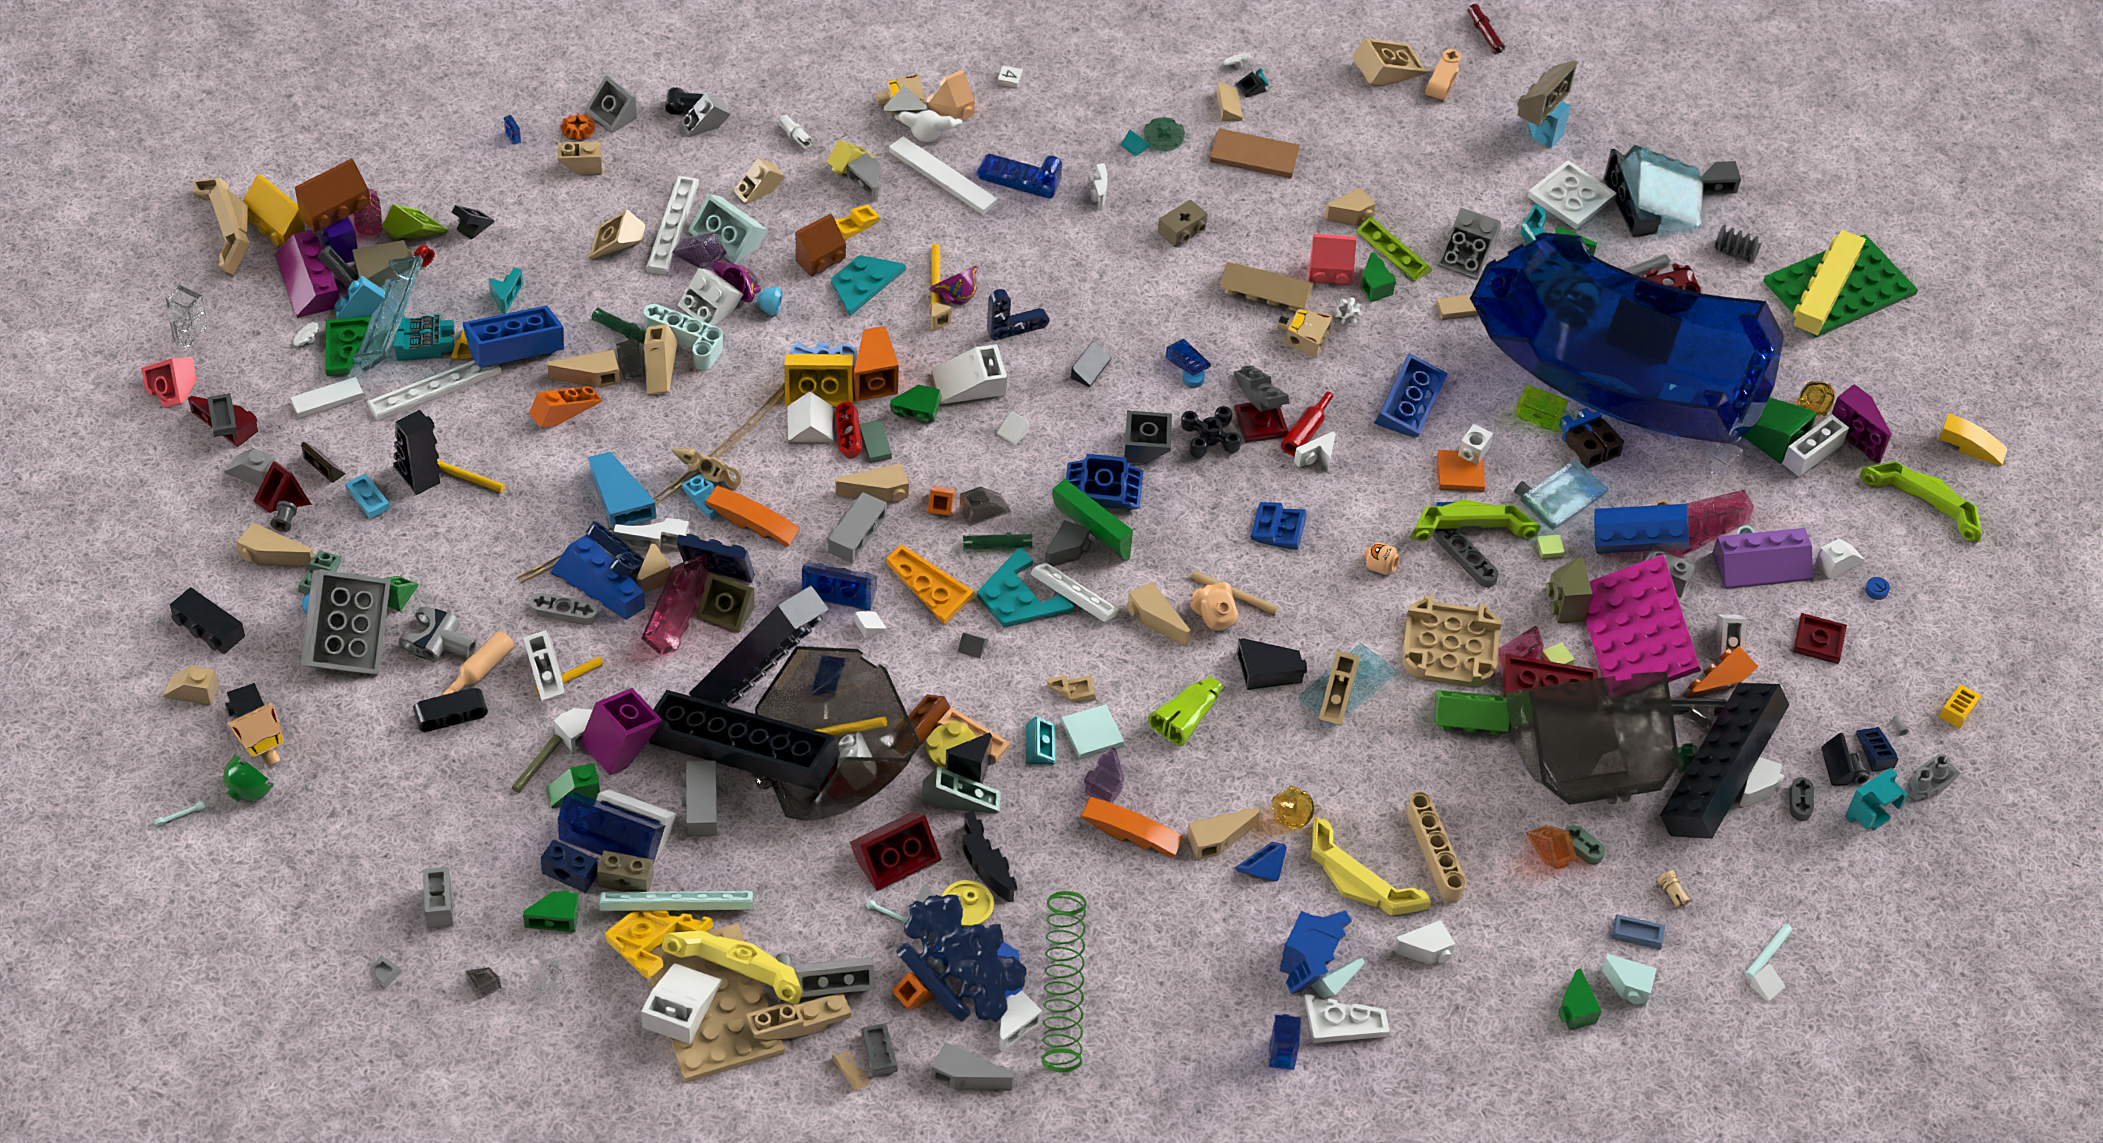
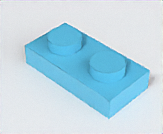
(367, 496)

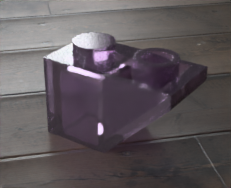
(1106, 779)

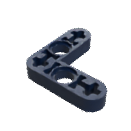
(1003, 325)
(626, 560)

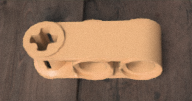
(1444, 75)

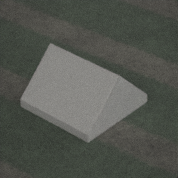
(612, 105)

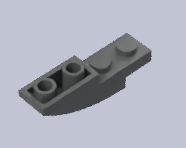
(1259, 390)

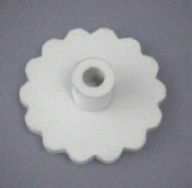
(1237, 59)
(306, 334)

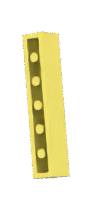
(1829, 281)

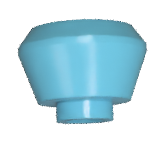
(770, 300)

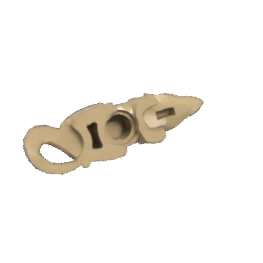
(710, 467)

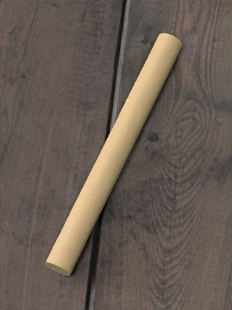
(1238, 594)

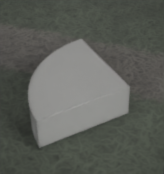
(385, 971)

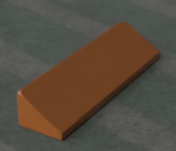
(927, 714)

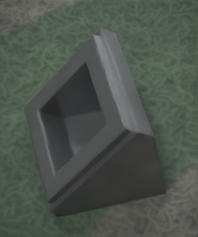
(972, 644)

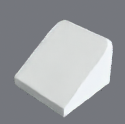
(1013, 428)
(869, 623)
(1767, 983)

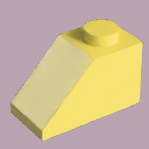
(844, 154)

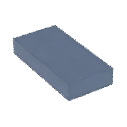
(1638, 931)

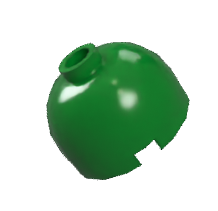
(245, 781)

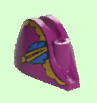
(738, 277)
(958, 288)

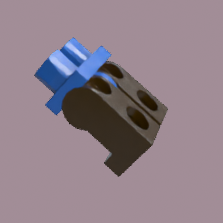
(1591, 437)

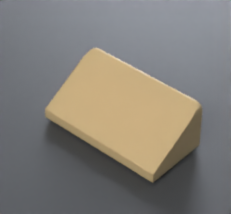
(1228, 102)

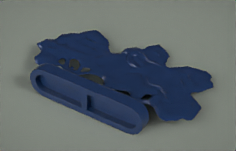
(970, 957)

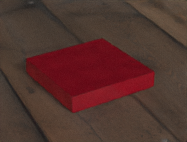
(1258, 424)
(1819, 638)

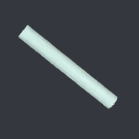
(1768, 951)

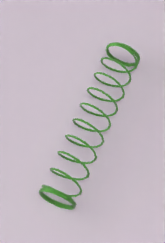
(1065, 1050)

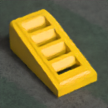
(1955, 717)

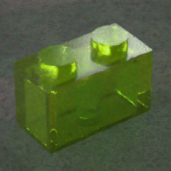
(1541, 408)

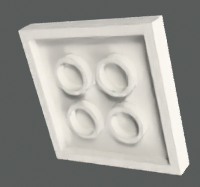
(1571, 194)

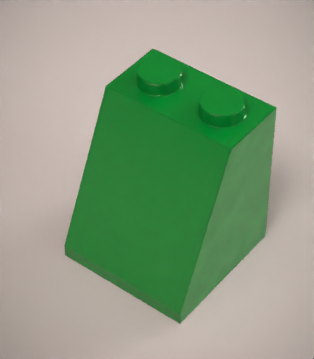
(1780, 427)

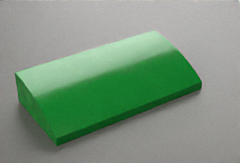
(1094, 517)

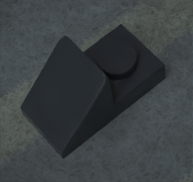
(471, 221)

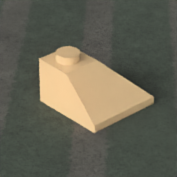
(617, 235)

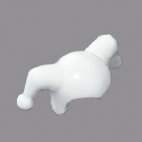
(927, 124)

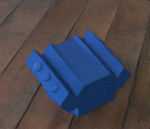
(1107, 480)
(1311, 948)

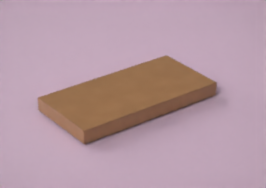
(1255, 153)

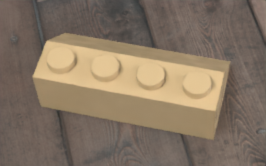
(1266, 285)

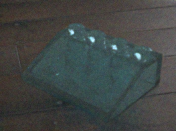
(1663, 185)

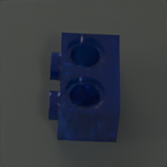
(1284, 1041)

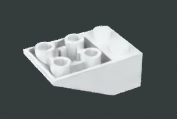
(971, 375)
(679, 1003)

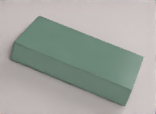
(875, 441)

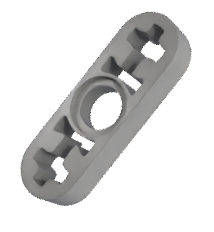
(558, 601)

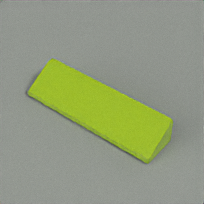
(1393, 249)

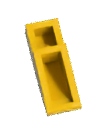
(1972, 440)

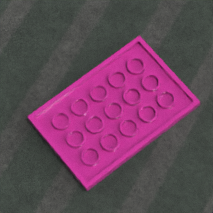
(1640, 623)

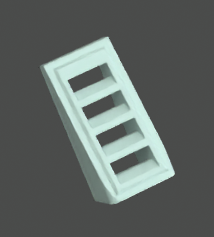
(1333, 981)

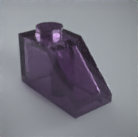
(700, 250)

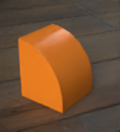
(941, 500)
(912, 992)

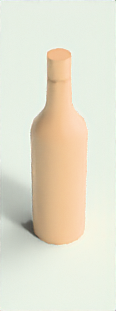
(482, 661)

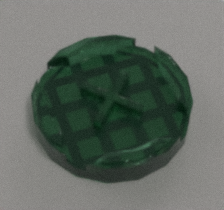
(1164, 134)

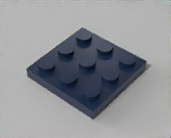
(721, 559)

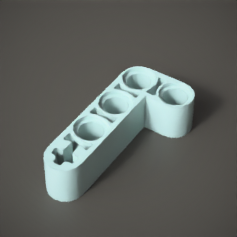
(700, 336)

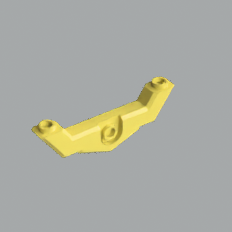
(1357, 881)
(738, 957)

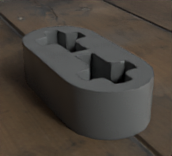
(1796, 798)

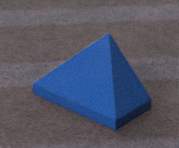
(1266, 862)

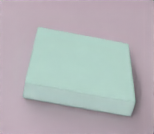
(1092, 731)

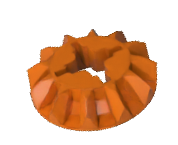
(585, 130)

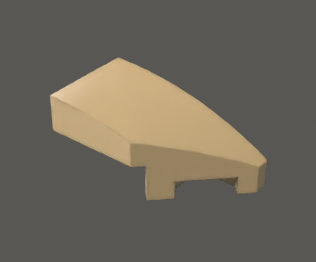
(1074, 689)

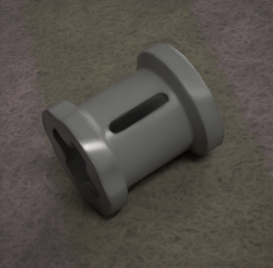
(283, 517)

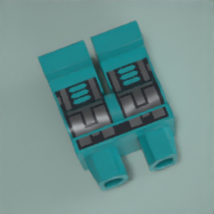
(423, 337)

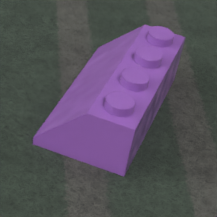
(1764, 558)

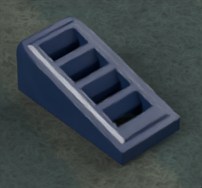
(1877, 763)

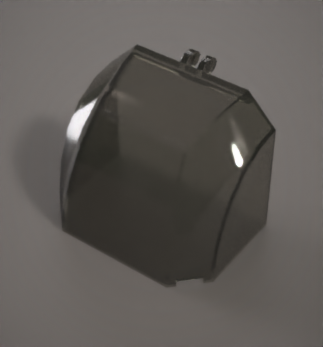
(832, 689)
(1597, 736)

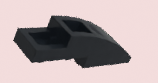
(986, 862)

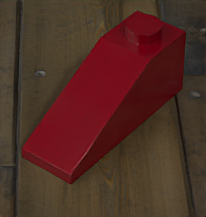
(245, 421)

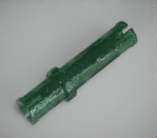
(628, 329)
(997, 541)

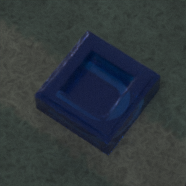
(512, 129)

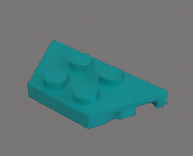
(863, 280)

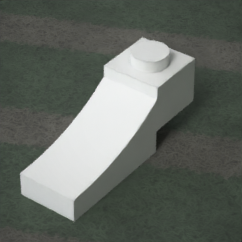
(661, 534)

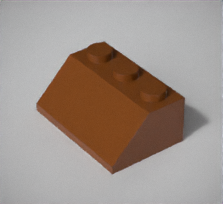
(332, 196)

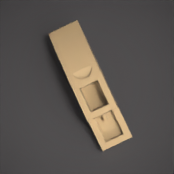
(798, 1020)

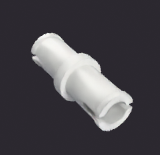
(795, 131)

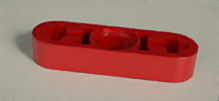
(854, 435)

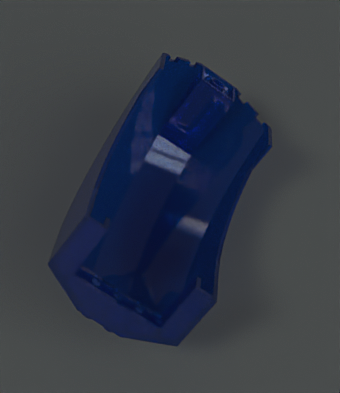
(1625, 339)

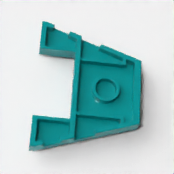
(1012, 600)

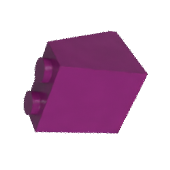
(619, 730)

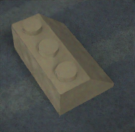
(1547, 93)

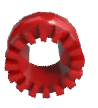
(426, 254)

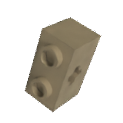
(1182, 223)
(625, 872)

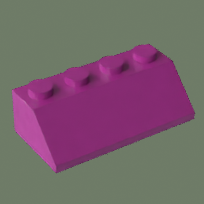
(305, 275)

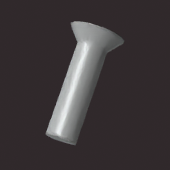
(1903, 731)

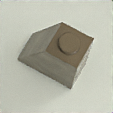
(373, 261)

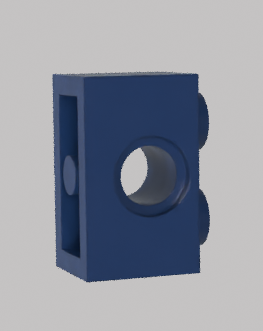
(569, 866)

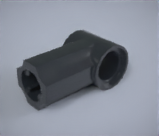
(679, 101)

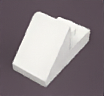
(1317, 449)

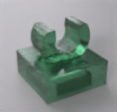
(1686, 755)

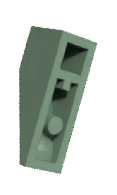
(957, 792)

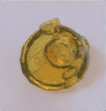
(1817, 397)
(1293, 807)

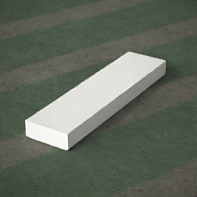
(1074, 592)

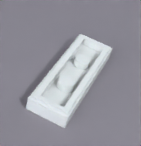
(327, 397)

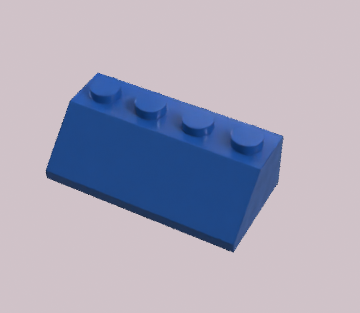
(514, 336)
(1641, 528)

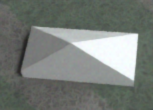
(904, 101)

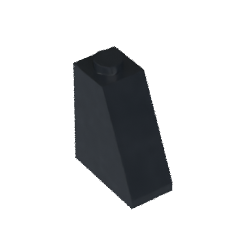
(1269, 664)

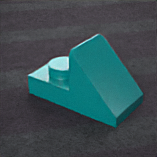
(506, 291)

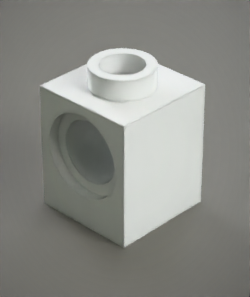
(1475, 444)

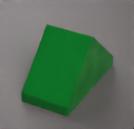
(400, 592)

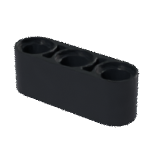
(450, 709)

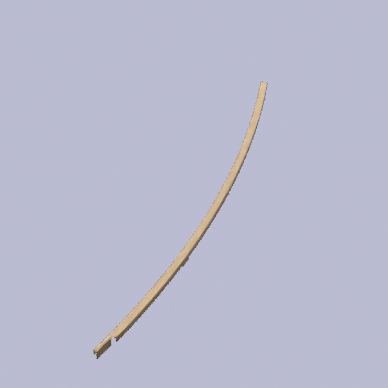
(677, 487)

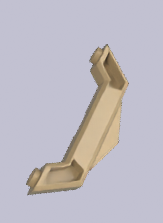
(232, 219)

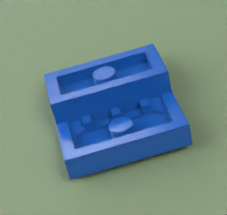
(1278, 525)

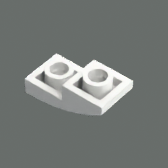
(1098, 193)

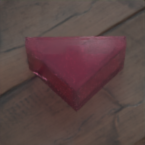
(1525, 645)

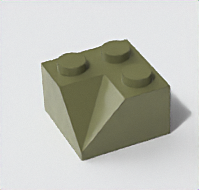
(1570, 592)

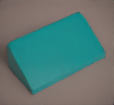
(1040, 741)

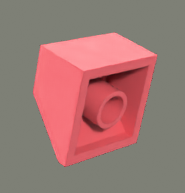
(1332, 259)

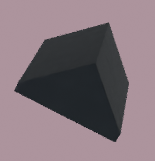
(970, 758)

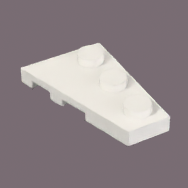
(1343, 1022)

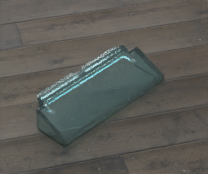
(388, 315)

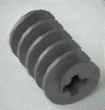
(1738, 244)

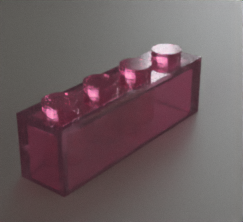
(1715, 517)
(676, 605)

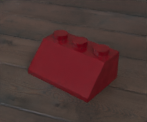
(896, 850)

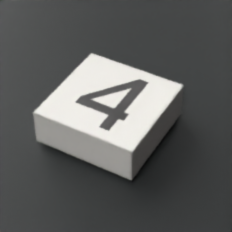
(1010, 76)

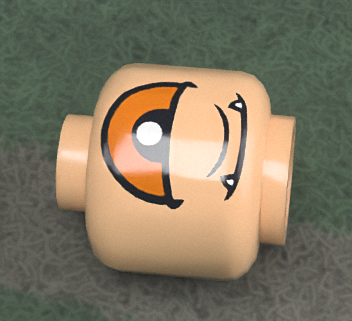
(1381, 558)

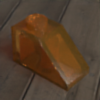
(1553, 845)

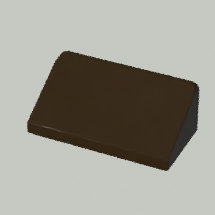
(321, 462)

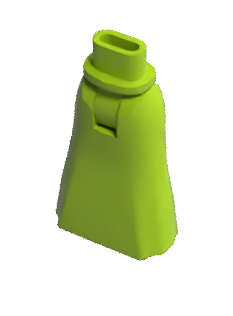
(1183, 713)

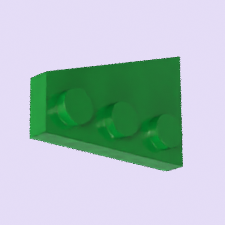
(342, 342)

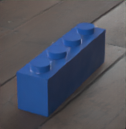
(587, 568)

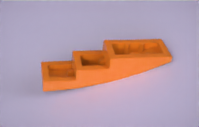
(752, 514)
(1127, 824)

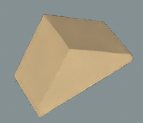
(653, 570)

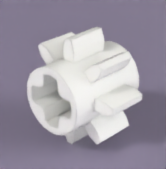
(1354, 313)

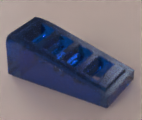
(1174, 355)

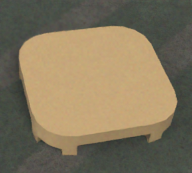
(1451, 643)

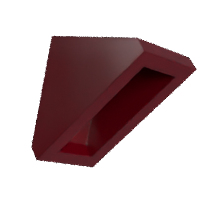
(280, 486)

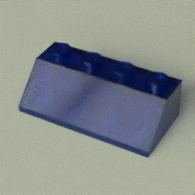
(607, 828)

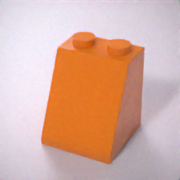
(876, 366)

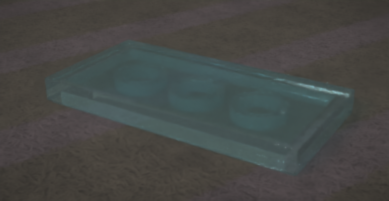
(1564, 494)
(1370, 676)

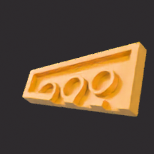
(934, 587)

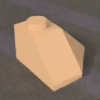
(953, 97)

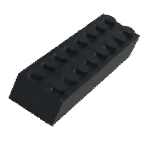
(762, 648)
(744, 740)
(1724, 760)

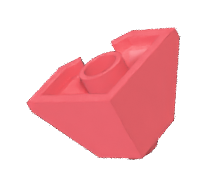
(170, 380)

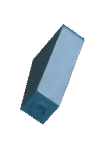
(619, 492)

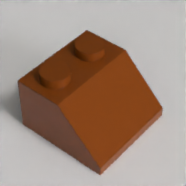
(819, 245)

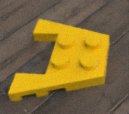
(645, 930)

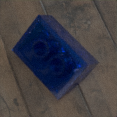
(840, 585)

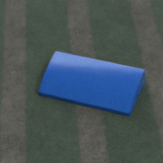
(1411, 396)

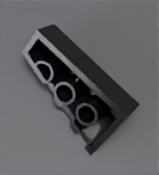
(1637, 220)
(416, 452)

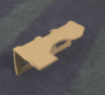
(845, 1067)

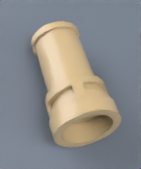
(1671, 884)

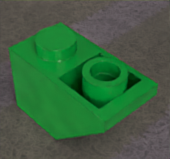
(1376, 279)
(918, 402)

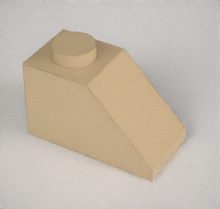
(1350, 208)
(193, 685)

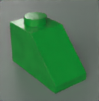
(575, 780)
(554, 912)
(1579, 1004)

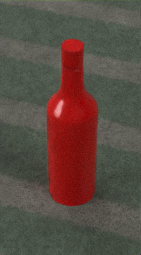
(1306, 425)

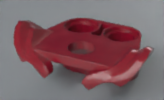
(1681, 276)

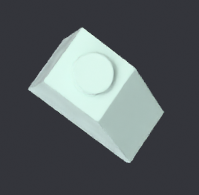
(1630, 979)

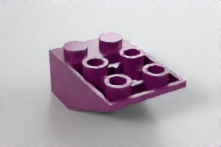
(1865, 422)

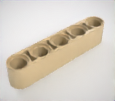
(1443, 852)

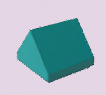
(1134, 143)

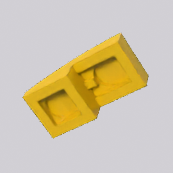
(858, 221)

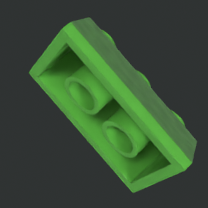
(1471, 711)

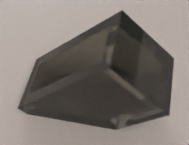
(981, 505)

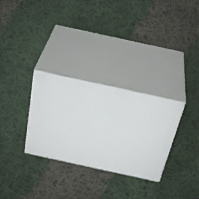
(810, 420)

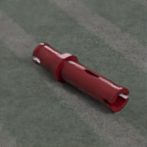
(1482, 23)

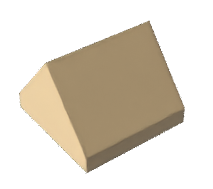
(940, 316)

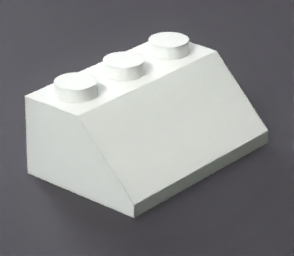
(641, 809)

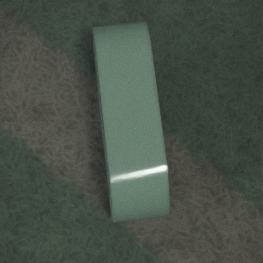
(1585, 844)

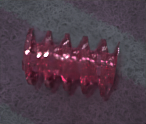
(369, 220)

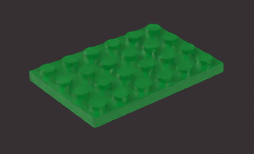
(1869, 288)

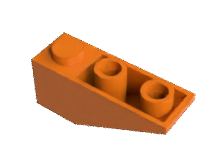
(558, 406)
(1732, 669)

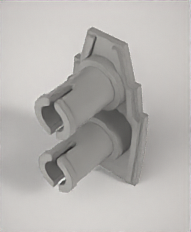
(1931, 778)

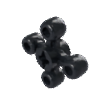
(1210, 431)

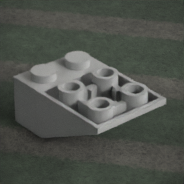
(1470, 243)

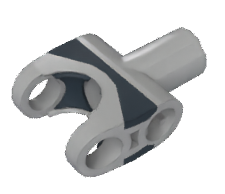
(438, 636)

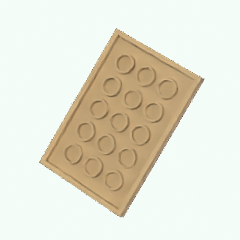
(724, 1034)

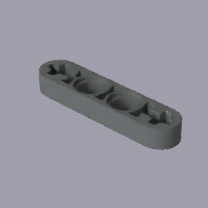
(1468, 551)

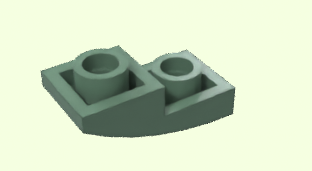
(322, 561)

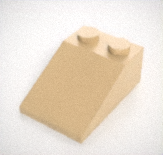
(1387, 61)

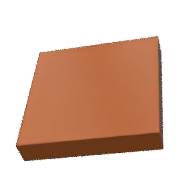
(1458, 473)

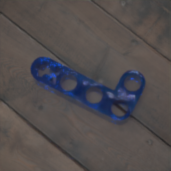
(1021, 176)

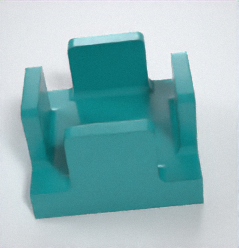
(1867, 800)

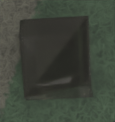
(483, 981)

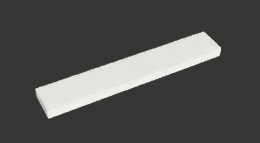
(943, 175)
(672, 225)
(430, 389)

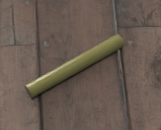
(536, 763)

